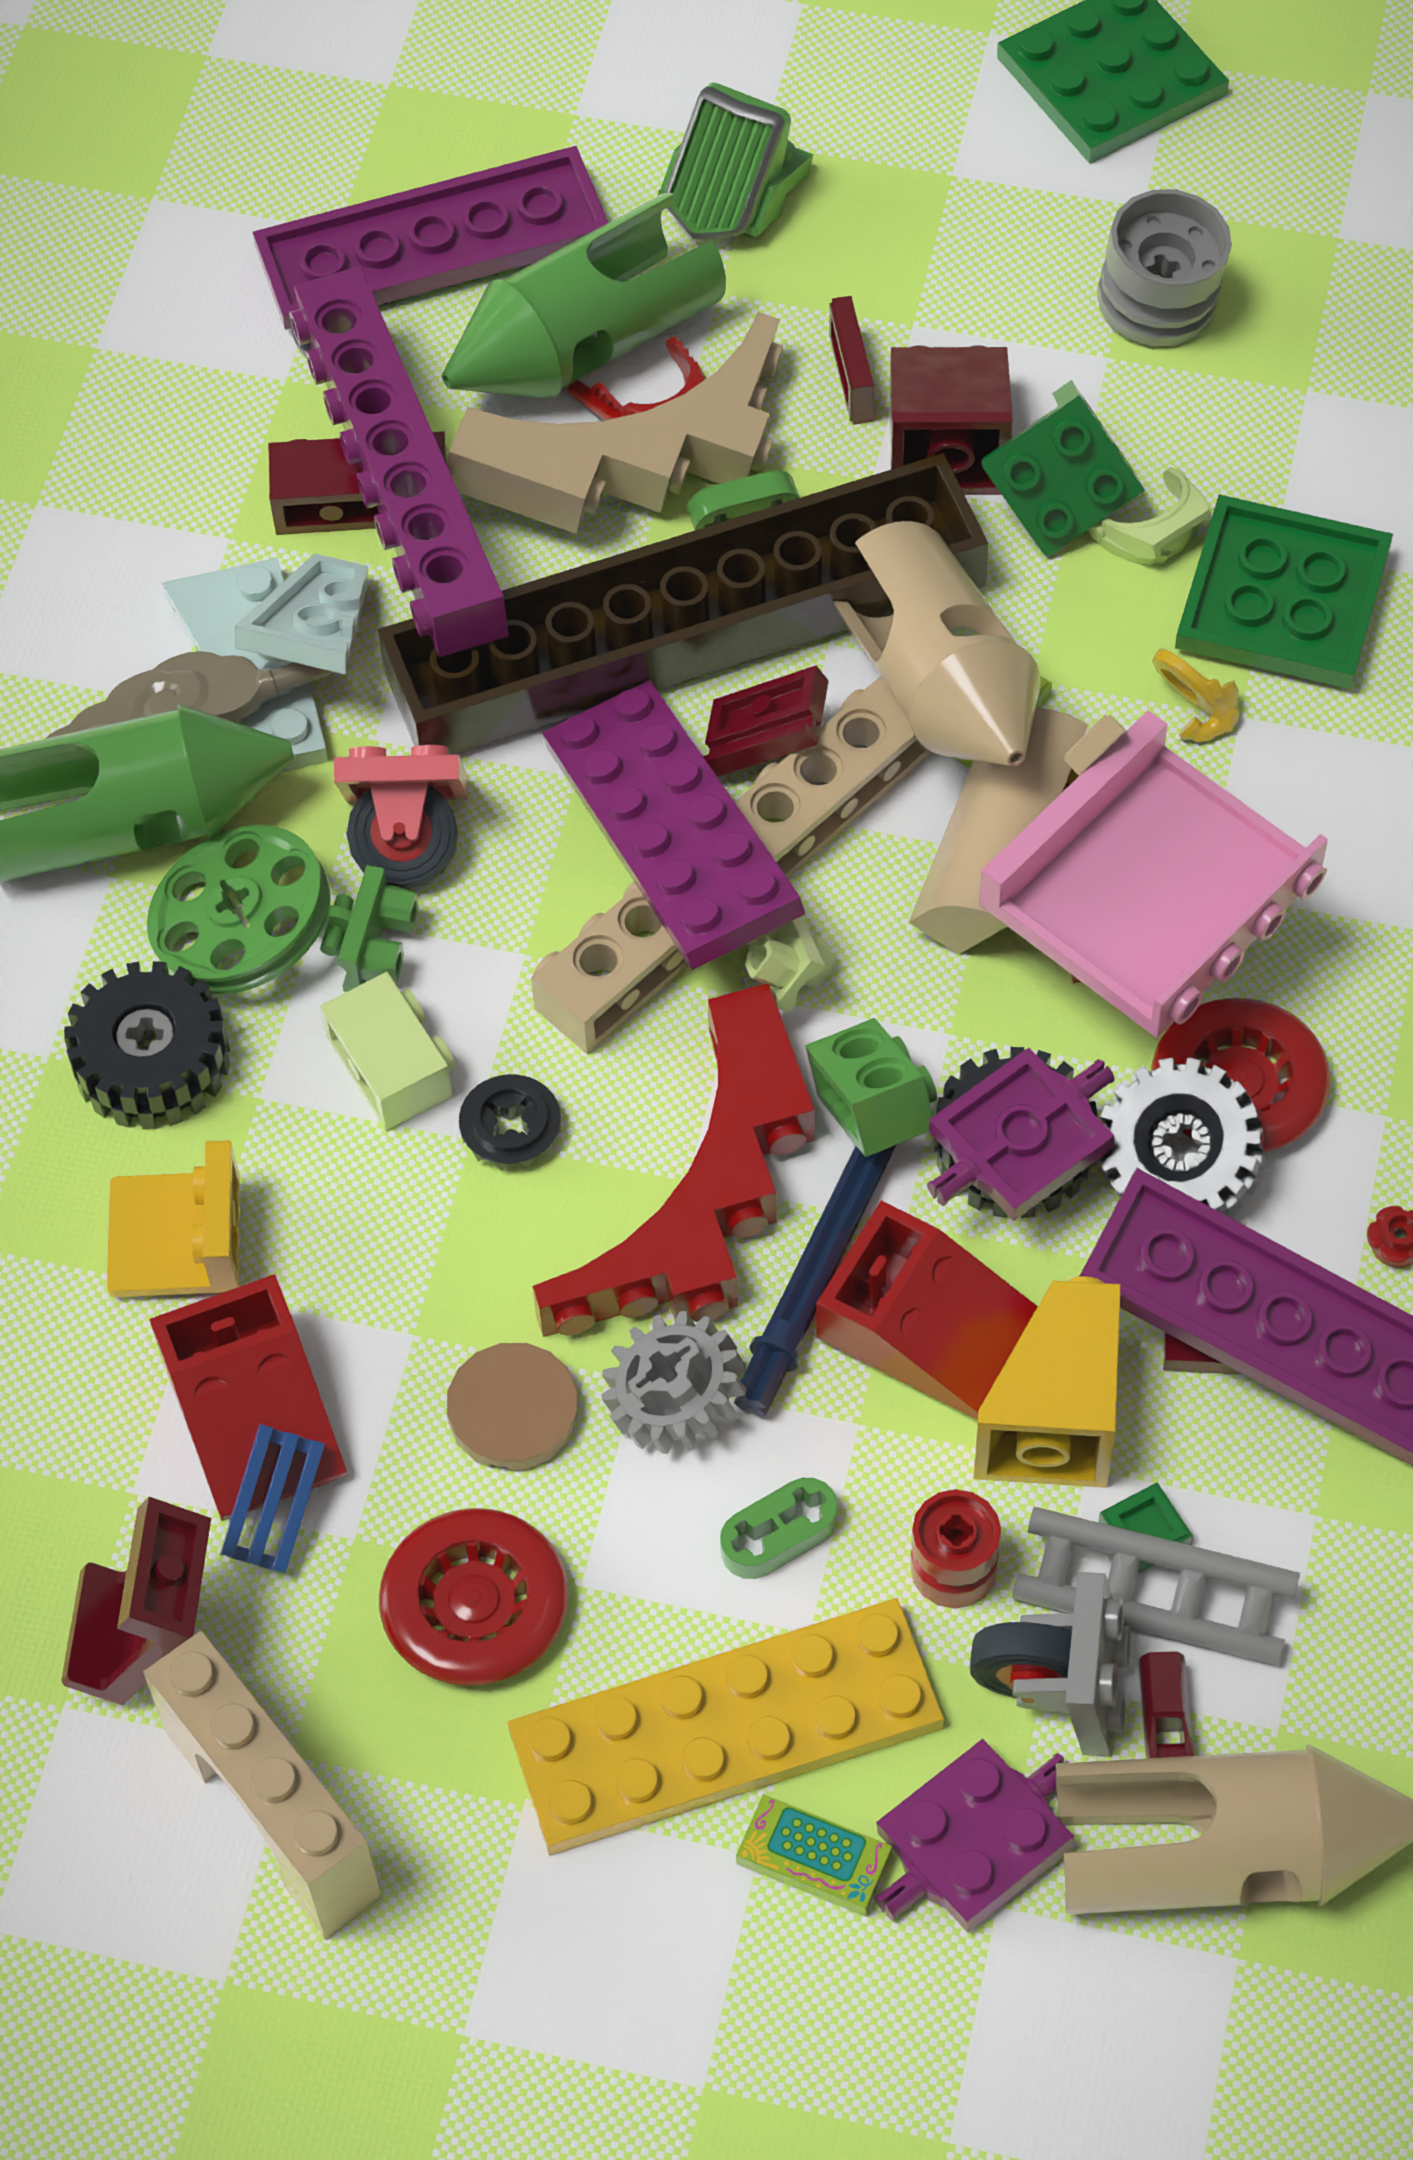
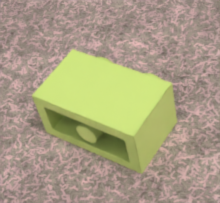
(388, 1050)

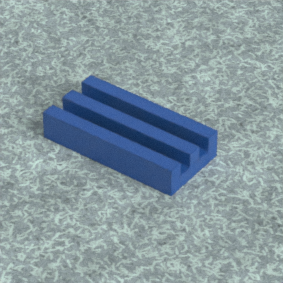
(289, 1444)

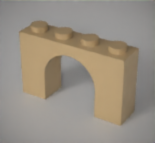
(230, 1735)

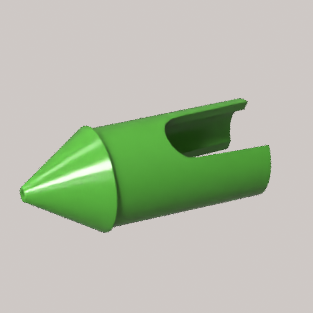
(539, 323)
(143, 787)

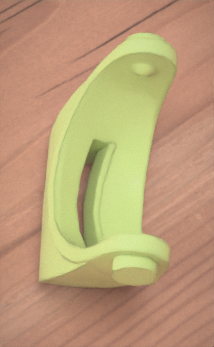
(1162, 536)

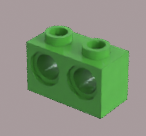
(872, 1086)

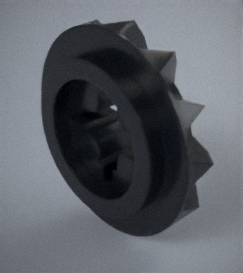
(507, 1097)

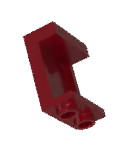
(138, 1614)

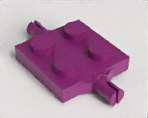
(1021, 1133)
(973, 1836)

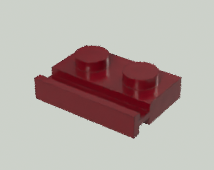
(766, 721)

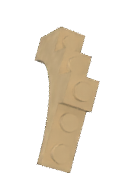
(565, 468)

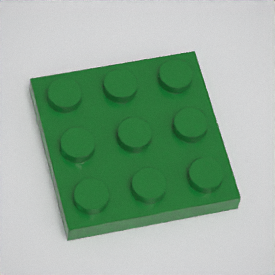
(1112, 72)
(1284, 591)

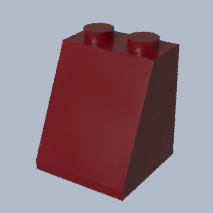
(950, 405)

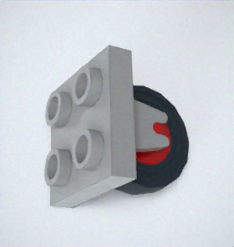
(1063, 1662)

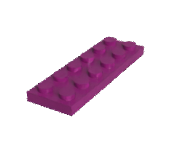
(438, 230)
(673, 825)
(1261, 1310)

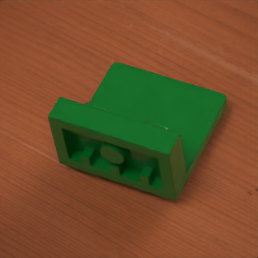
(1062, 472)

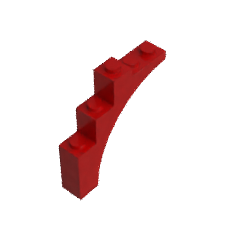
(725, 1193)

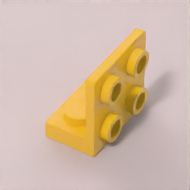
(176, 1229)

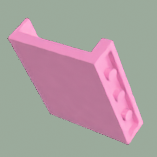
(1148, 879)

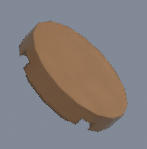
(512, 1406)

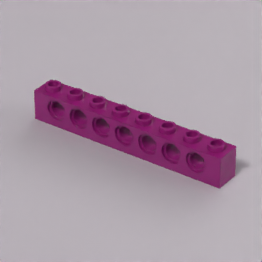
(399, 463)

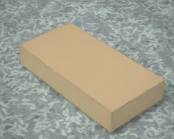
(1094, 743)

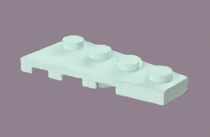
(210, 610)

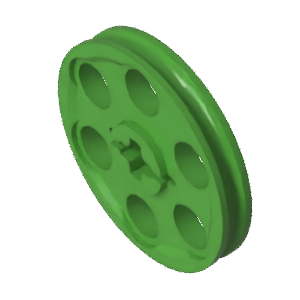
(263, 904)

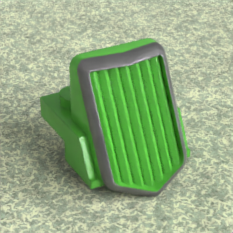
(733, 165)

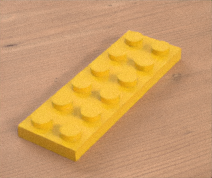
(724, 1726)

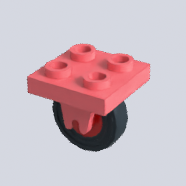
(402, 810)

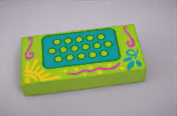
(814, 1855)

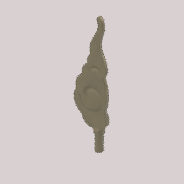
(199, 679)

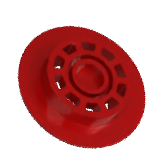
(1283, 1108)
(475, 1598)

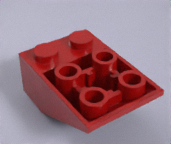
(922, 1310)
(239, 1367)

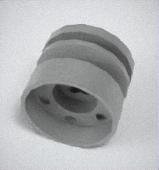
(1163, 267)

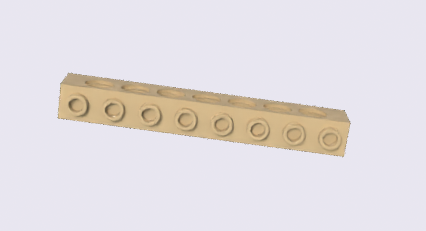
(595, 1006)

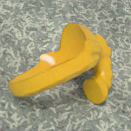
(1205, 694)

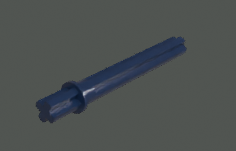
(778, 1346)

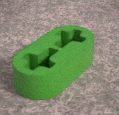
(740, 497)
(786, 1540)

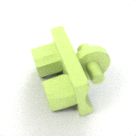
(788, 961)

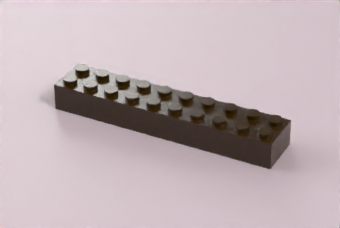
(673, 609)

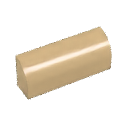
(988, 815)

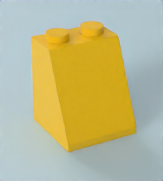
(1057, 1393)

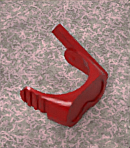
(605, 405)

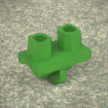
(358, 931)

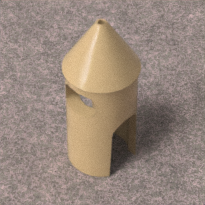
(960, 692)
(1267, 1820)

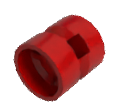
(955, 1548)

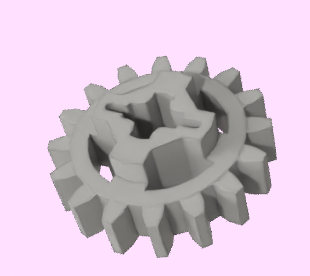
(674, 1382)

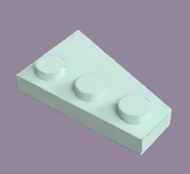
(309, 615)

